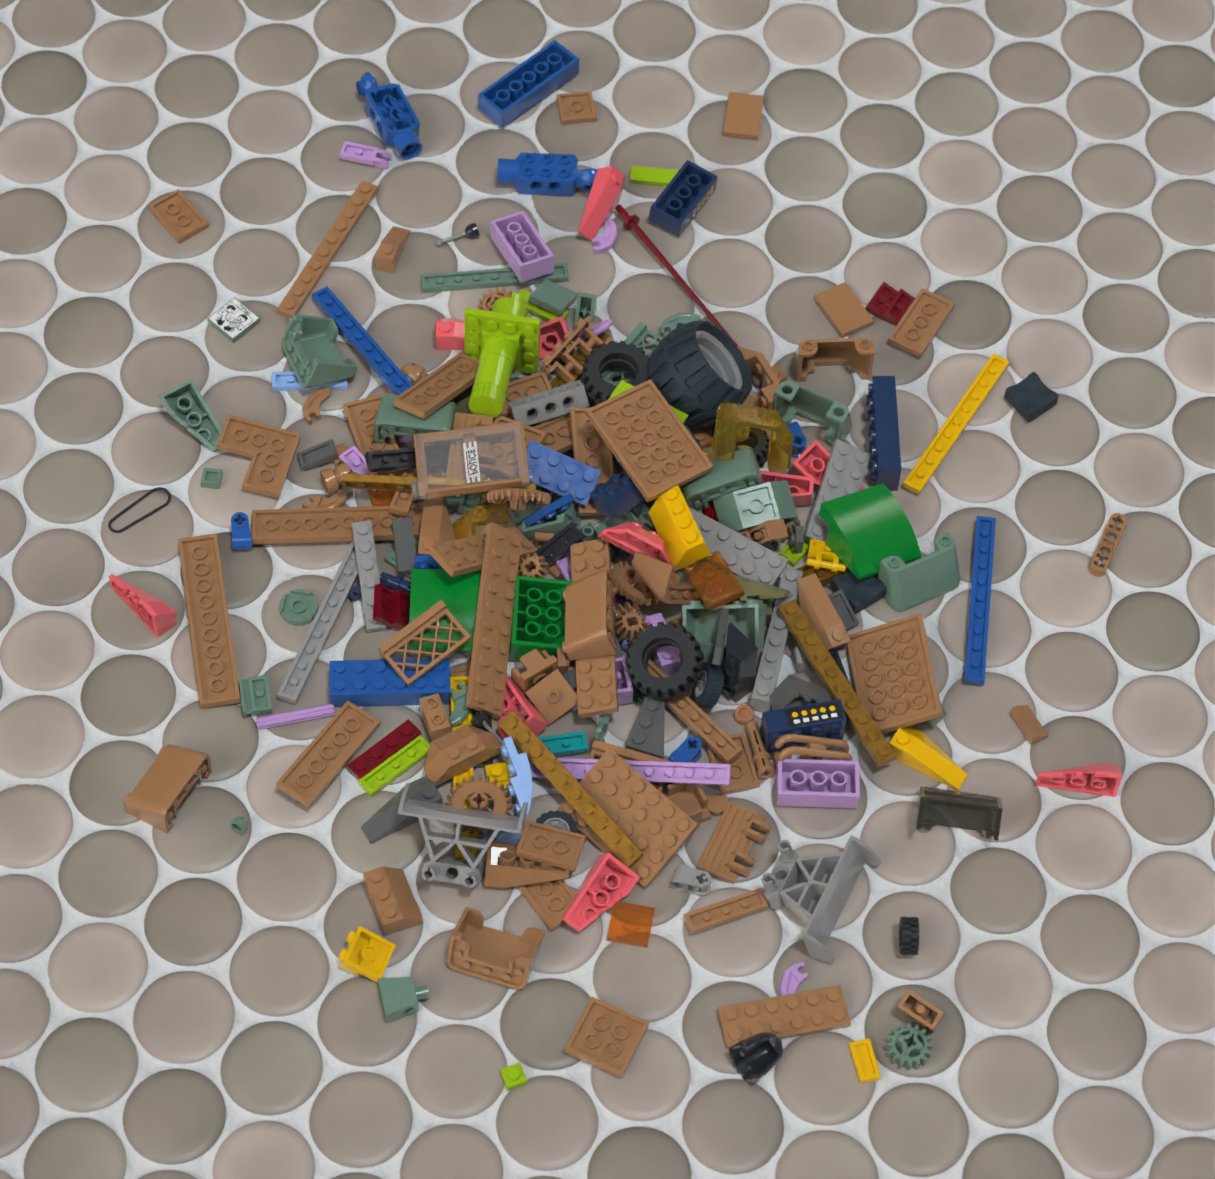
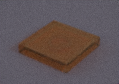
(630, 924)

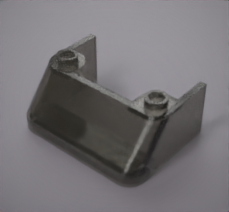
(959, 811)

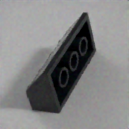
(739, 664)

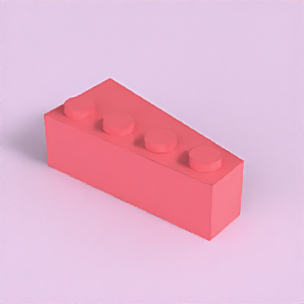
(800, 486)

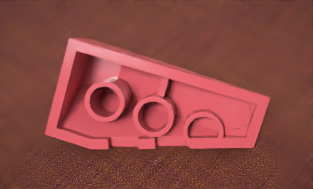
(602, 200)
(449, 334)
(813, 462)
(149, 609)
(1091, 779)

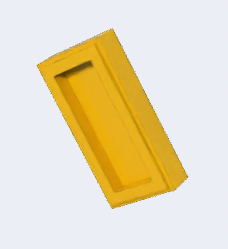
(864, 1061)

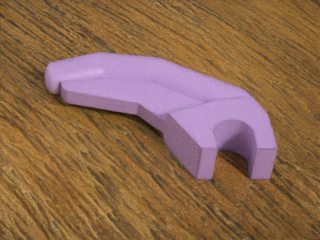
(607, 239)
(597, 329)
(792, 979)

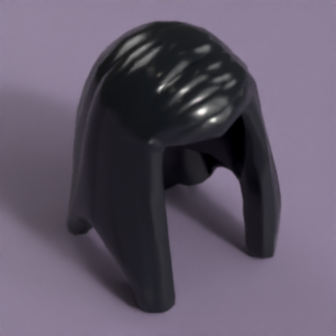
(756, 1055)

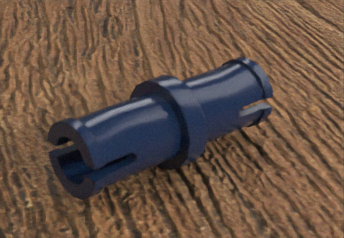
(396, 582)

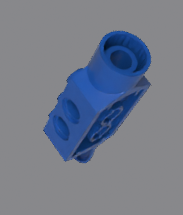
(391, 115)
(545, 174)

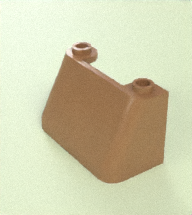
(833, 352)
(663, 580)
(589, 616)
(166, 785)
(492, 953)

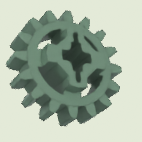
(916, 1053)

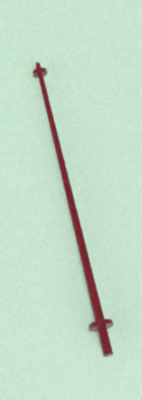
(631, 222)

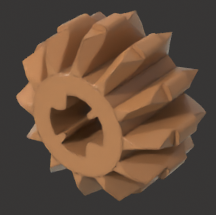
(529, 564)
(625, 620)

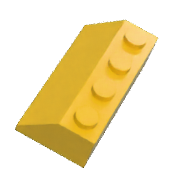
(678, 528)

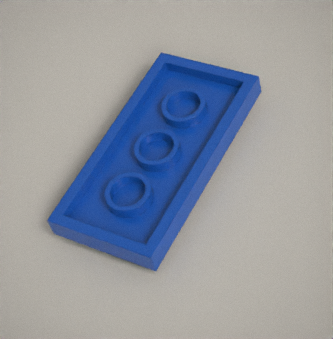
(561, 473)

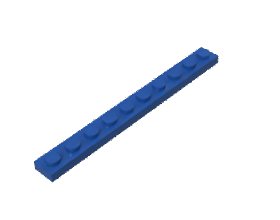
(361, 341)
(980, 601)

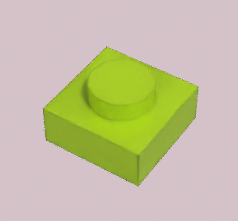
(513, 1076)

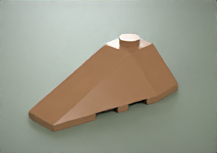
(821, 613)

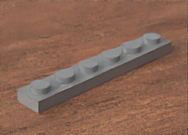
(367, 571)

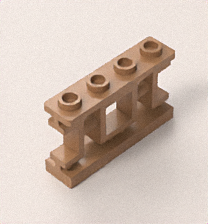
(567, 346)

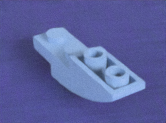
(521, 784)

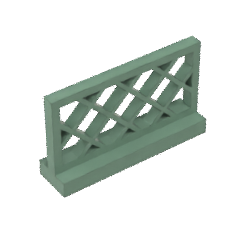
(636, 337)

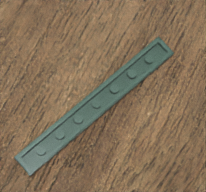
(486, 279)

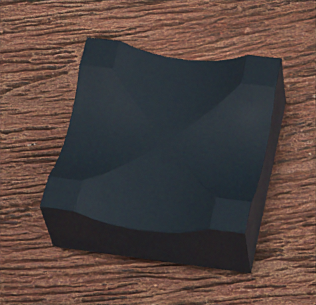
(1031, 397)
(859, 592)

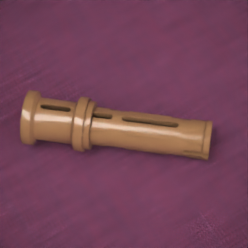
(761, 757)

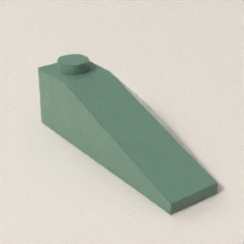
(192, 412)

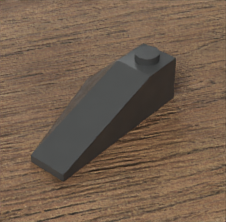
(388, 821)

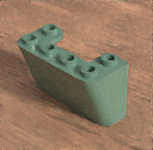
(795, 398)
(747, 618)

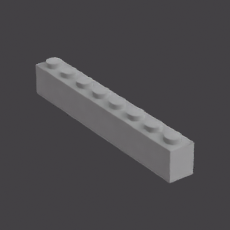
(774, 646)

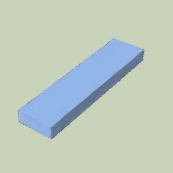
(289, 382)

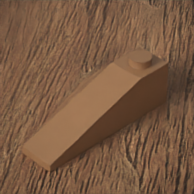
(435, 525)
(507, 870)

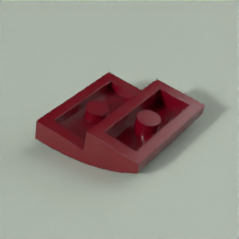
(889, 304)
(391, 607)

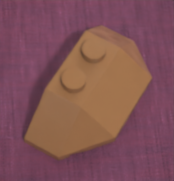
(459, 752)

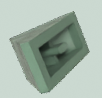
(585, 306)

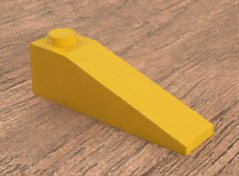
(922, 754)

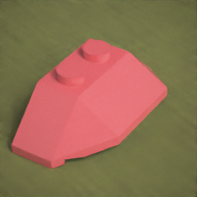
(634, 539)

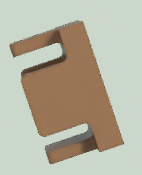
(537, 667)
(690, 799)

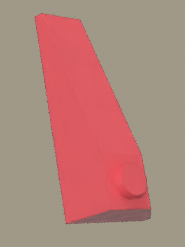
(550, 334)
(516, 700)
(600, 890)

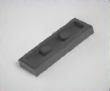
(404, 544)

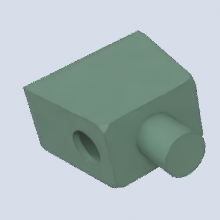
(400, 997)

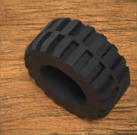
(612, 357)
(650, 641)

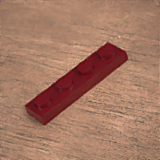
(383, 749)

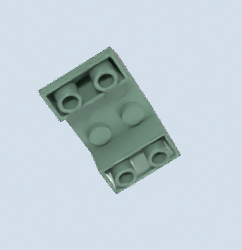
(755, 505)
(591, 532)

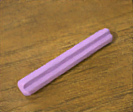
(295, 716)

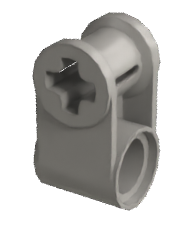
(690, 880)

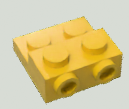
(366, 954)

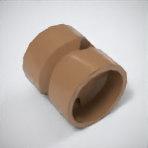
(332, 479)

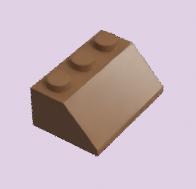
(392, 899)

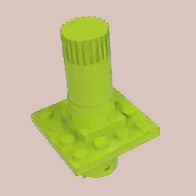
(502, 343)

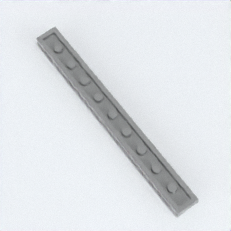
(320, 628)

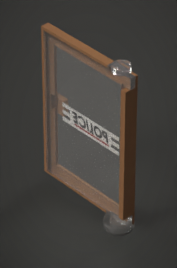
(470, 460)

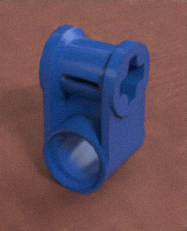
(799, 439)
(241, 533)
(688, 751)

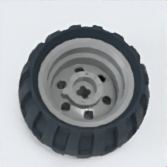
(699, 370)

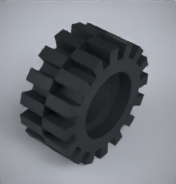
(909, 935)

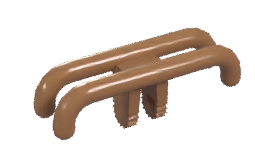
(814, 749)

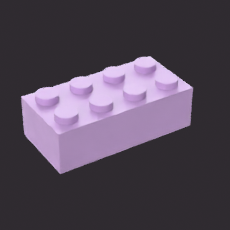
(522, 246)
(817, 783)

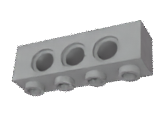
(520, 407)

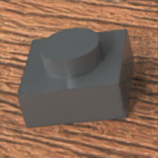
(797, 539)

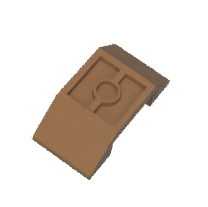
(762, 375)

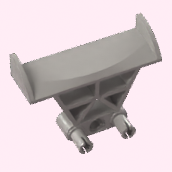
(468, 872)
(780, 888)

